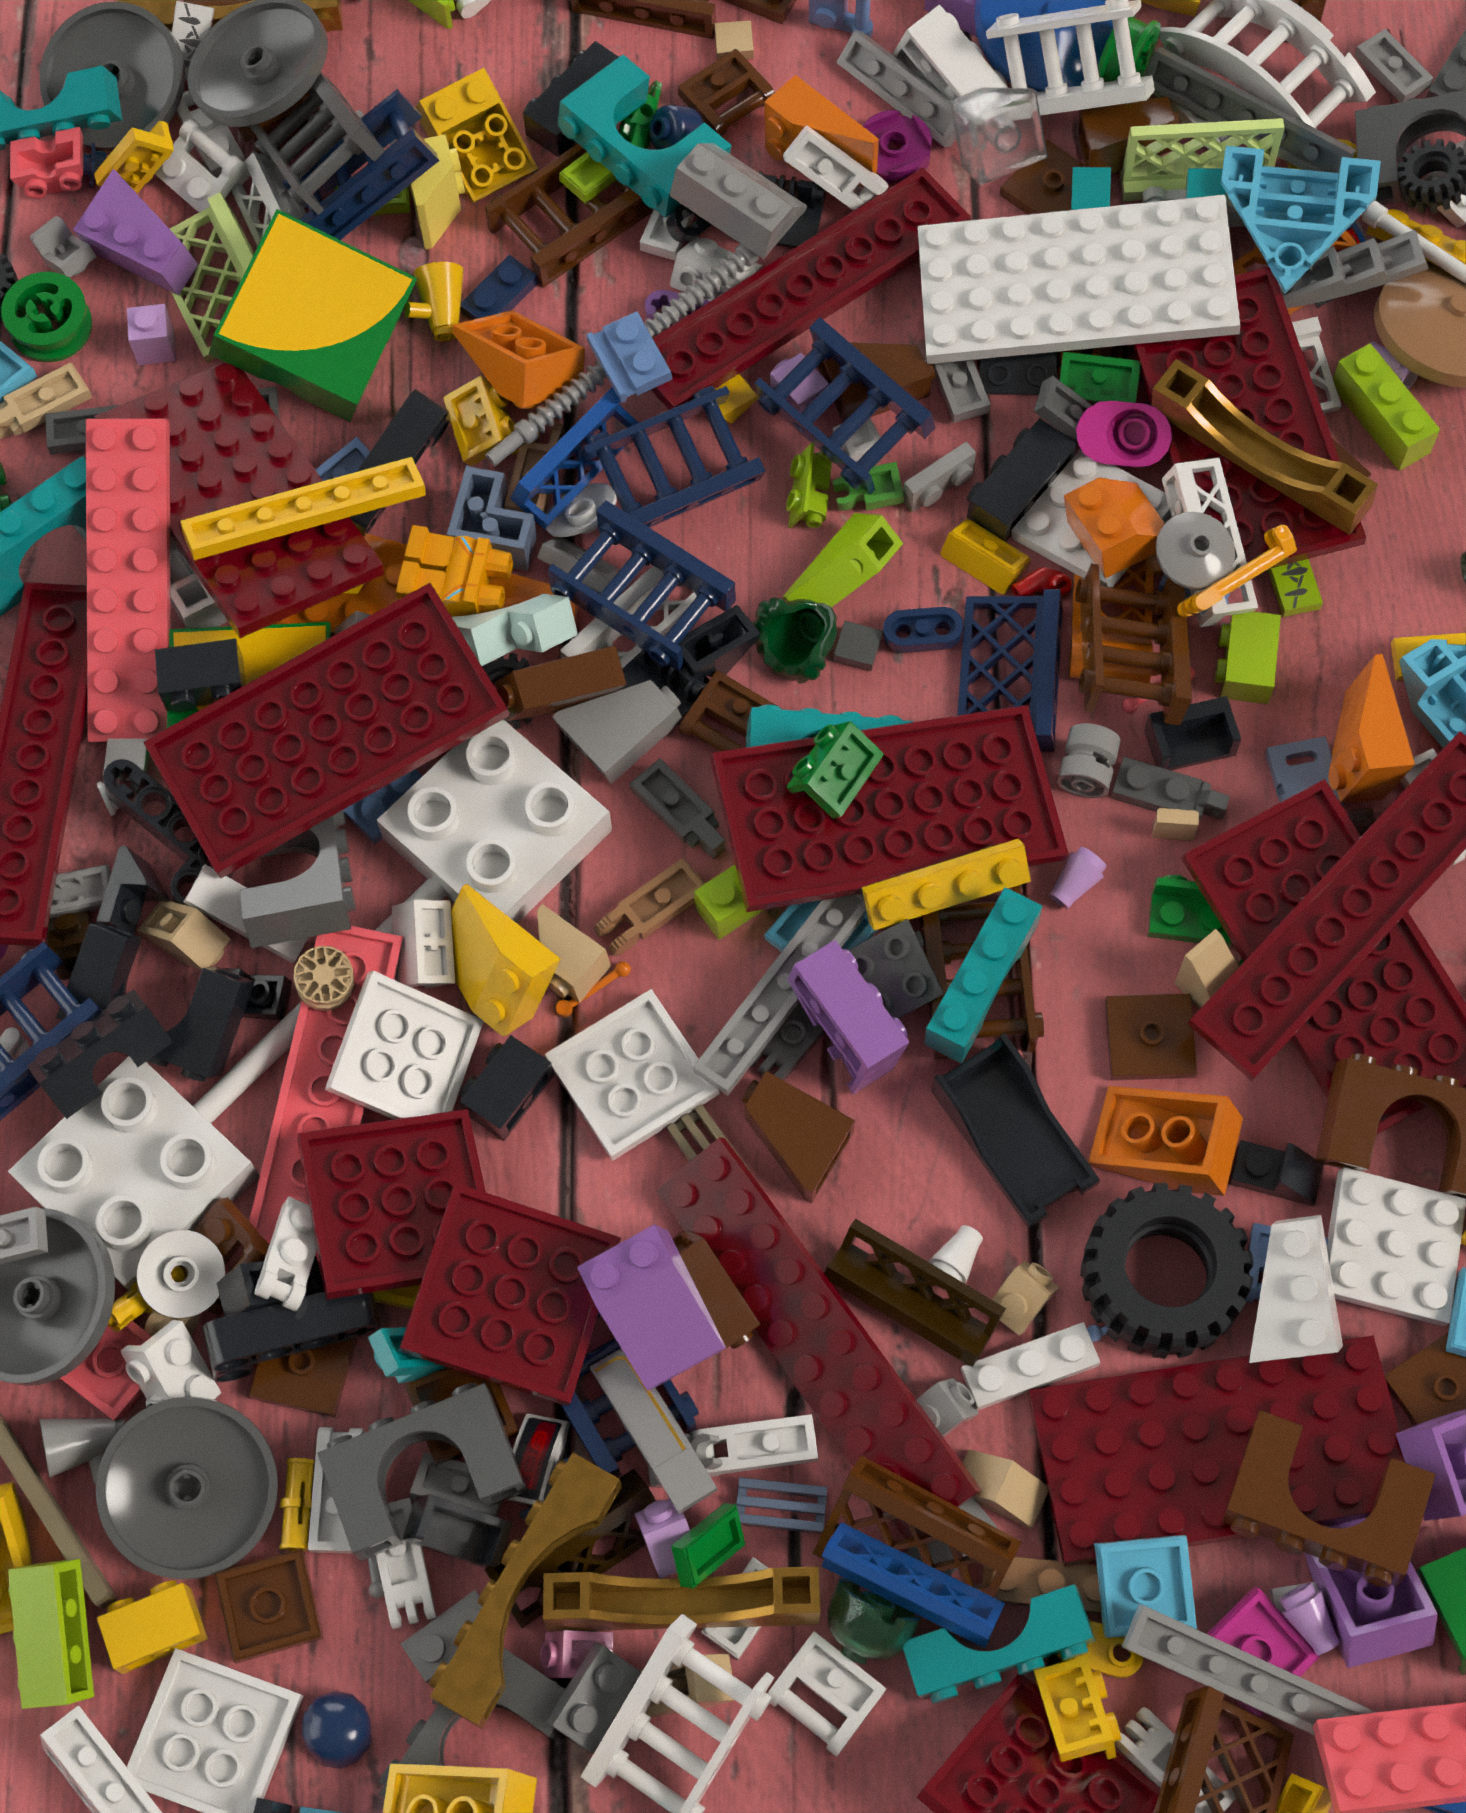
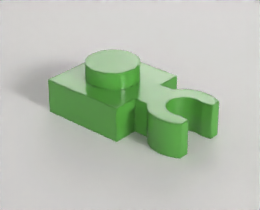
(887, 491)

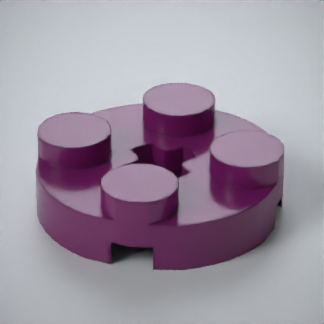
(916, 141)

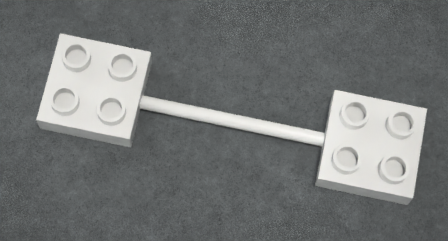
(152, 1161)

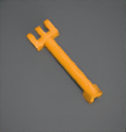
(1280, 545)

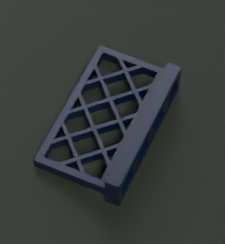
(1044, 660)

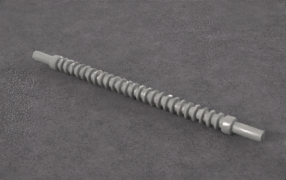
(526, 430)

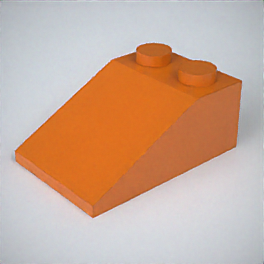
(801, 105)
(521, 356)
(1370, 739)
(1168, 1137)

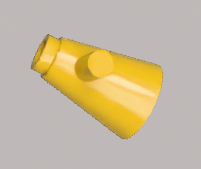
(440, 294)

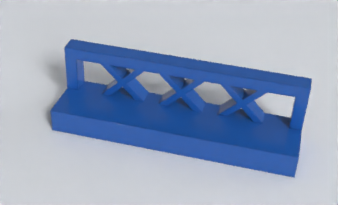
(559, 458)
(912, 1584)

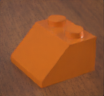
(1113, 523)

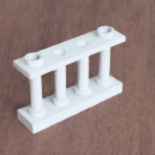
(1093, 90)
(656, 1687)

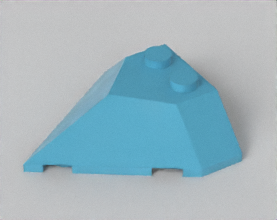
(1296, 211)
(1437, 687)

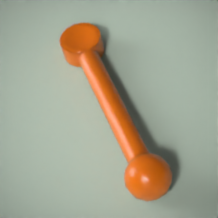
(565, 1008)

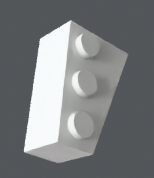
(945, 56)
(1296, 1295)

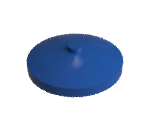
(1030, 44)

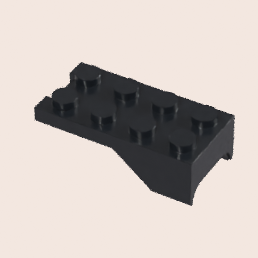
(1013, 1130)

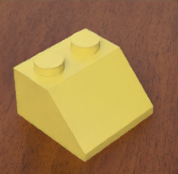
(438, 192)

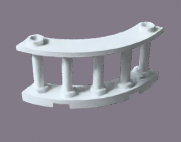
(1287, 23)

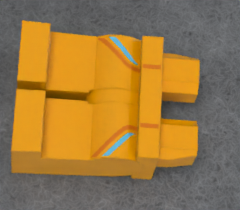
(456, 569)

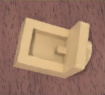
(1024, 1295)

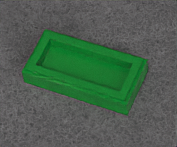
(708, 1545)

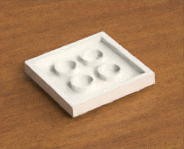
(1046, 526)
(403, 1051)
(631, 1074)
(1394, 1246)
(212, 1736)

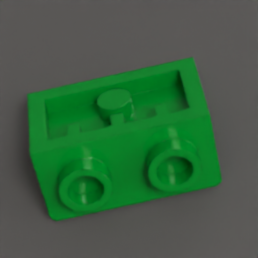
(1100, 377)
(836, 767)
(1181, 912)

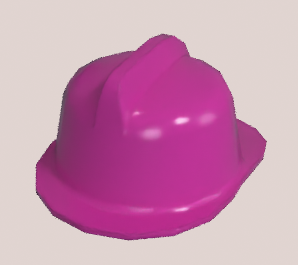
(1124, 433)

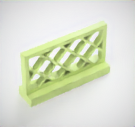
(1171, 170)
(239, 256)

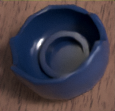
(336, 1729)

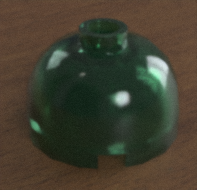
(868, 1623)

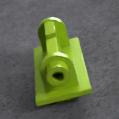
(803, 501)

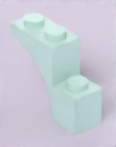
(526, 626)

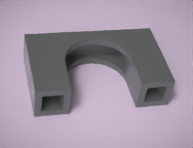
(1389, 130)
(309, 903)
(359, 1465)
(526, 1695)

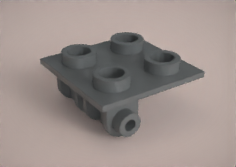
(898, 969)

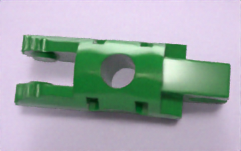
(636, 126)

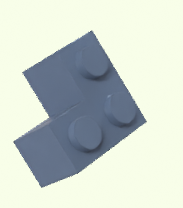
(482, 514)

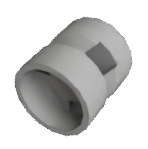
(1089, 759)

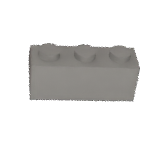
(735, 198)

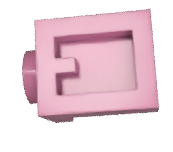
(566, 1650)

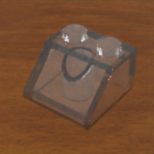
(997, 131)

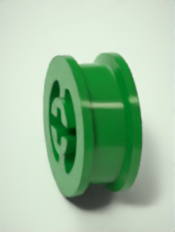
(1143, 41)
(33, 331)

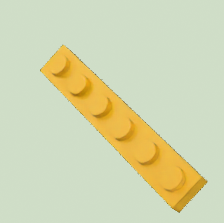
(302, 508)

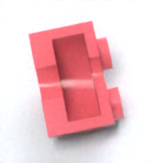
(48, 165)

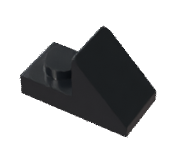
(127, 889)
(1278, 1173)

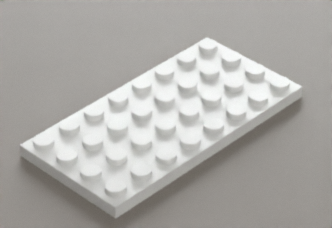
(1077, 279)

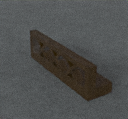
(911, 1298)
(631, 1499)

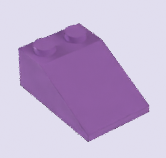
(652, 1306)
(1440, 1449)
(1371, 1618)

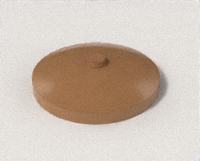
(1425, 324)

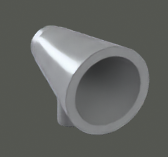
(76, 1442)

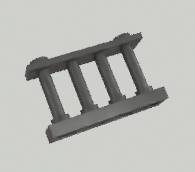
(346, 125)

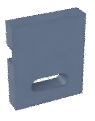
(1293, 779)

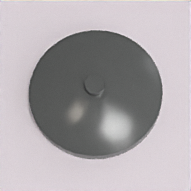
(131, 47)
(257, 62)
(54, 1303)
(186, 1487)

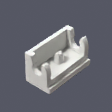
(427, 943)

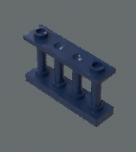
(379, 180)
(881, 393)
(704, 486)
(646, 549)
(34, 968)
(586, 1414)

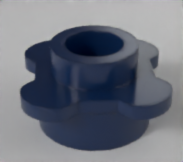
(92, 162)

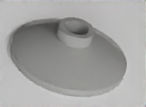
(1186, 563)

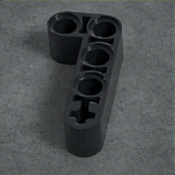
(410, 432)
(160, 826)
(276, 1331)

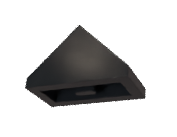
(719, 643)

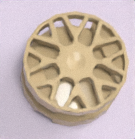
(324, 978)

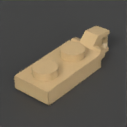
(49, 394)

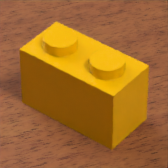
(151, 1626)

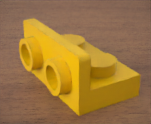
(138, 156)
(478, 419)
(1075, 1709)

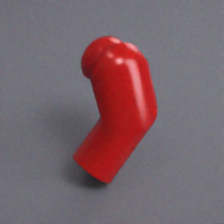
(1042, 579)

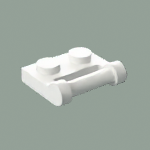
(190, 177)
(835, 1681)

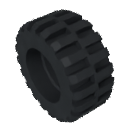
(1194, 1223)

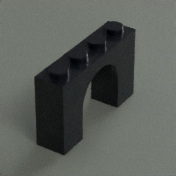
(205, 1032)

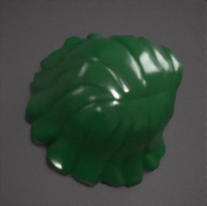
(795, 637)

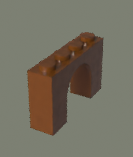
(1360, 1096)
(1375, 1547)

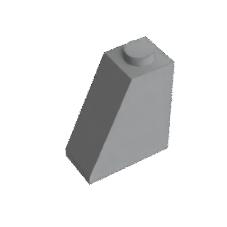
(620, 725)

